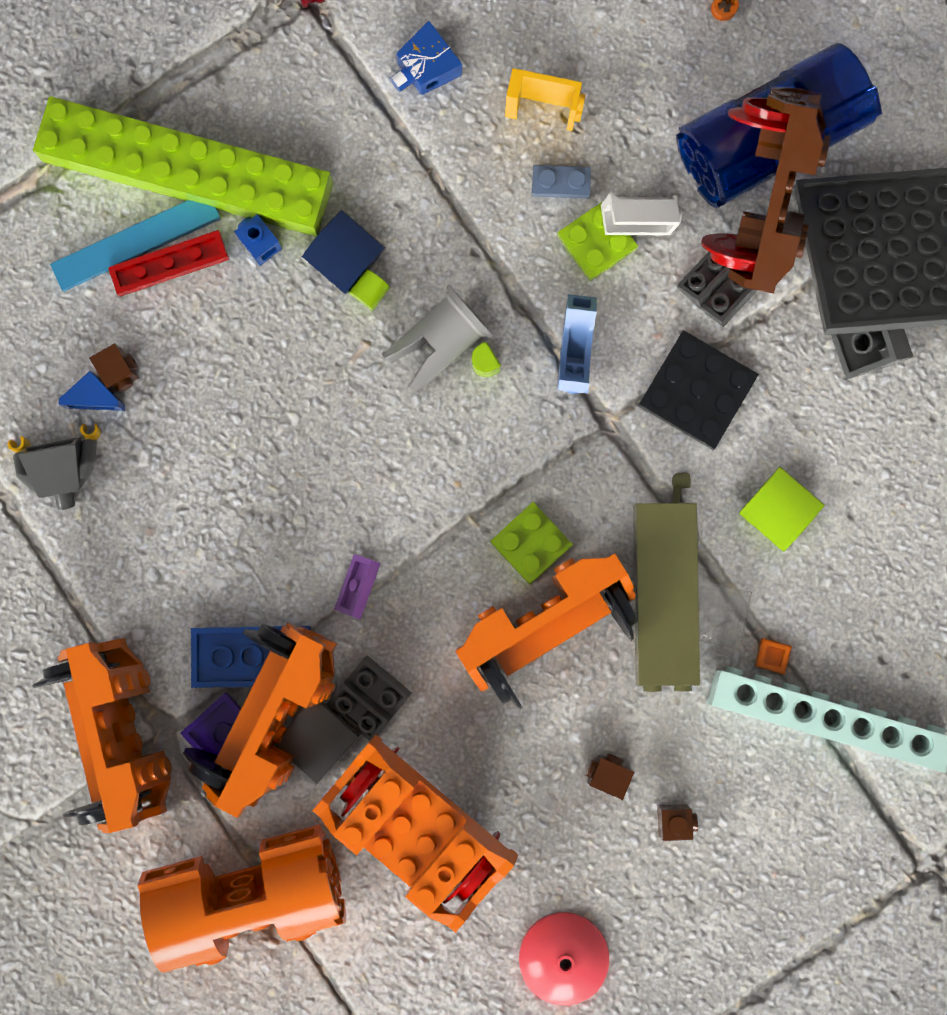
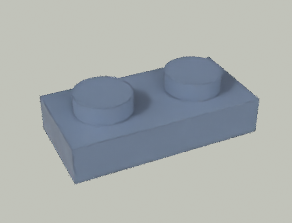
(561, 181)

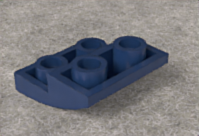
(343, 251)

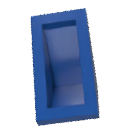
(91, 394)

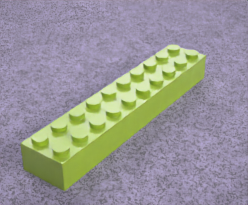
(183, 166)

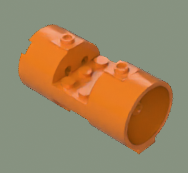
(194, 913)

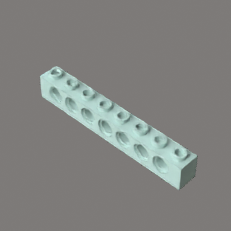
(934, 741)

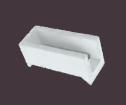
(640, 215)

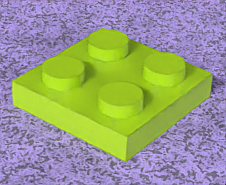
(591, 247)
(531, 543)

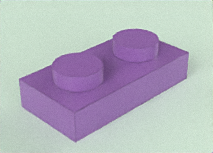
(357, 586)

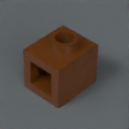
(115, 368)
(609, 775)
(676, 822)

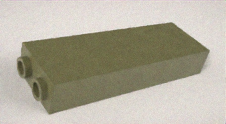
(666, 596)

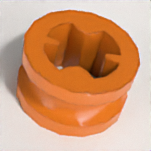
(724, 16)

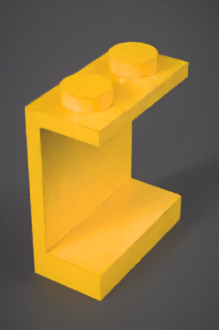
(544, 89)

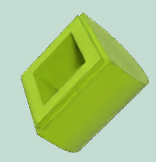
(369, 289)
(484, 361)

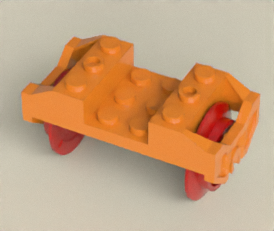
(416, 834)

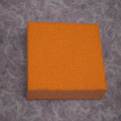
(772, 656)

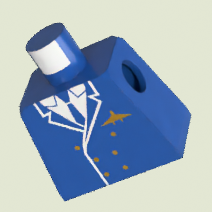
(426, 62)

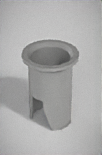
(450, 331)

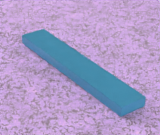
(133, 242)

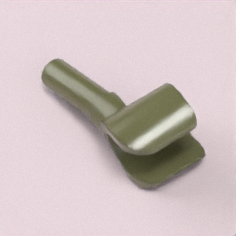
(679, 482)

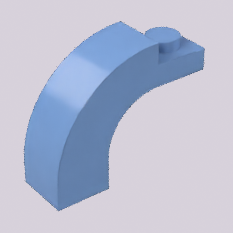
(577, 344)

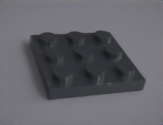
(698, 390)

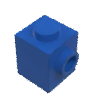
(257, 239)

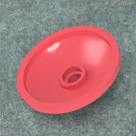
(559, 938)

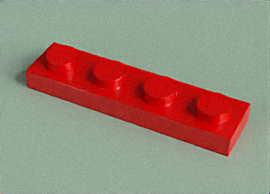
(168, 263)

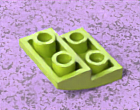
(781, 509)

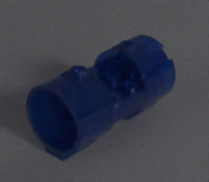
(723, 150)

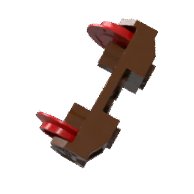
(794, 135)

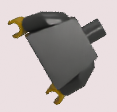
(56, 466)

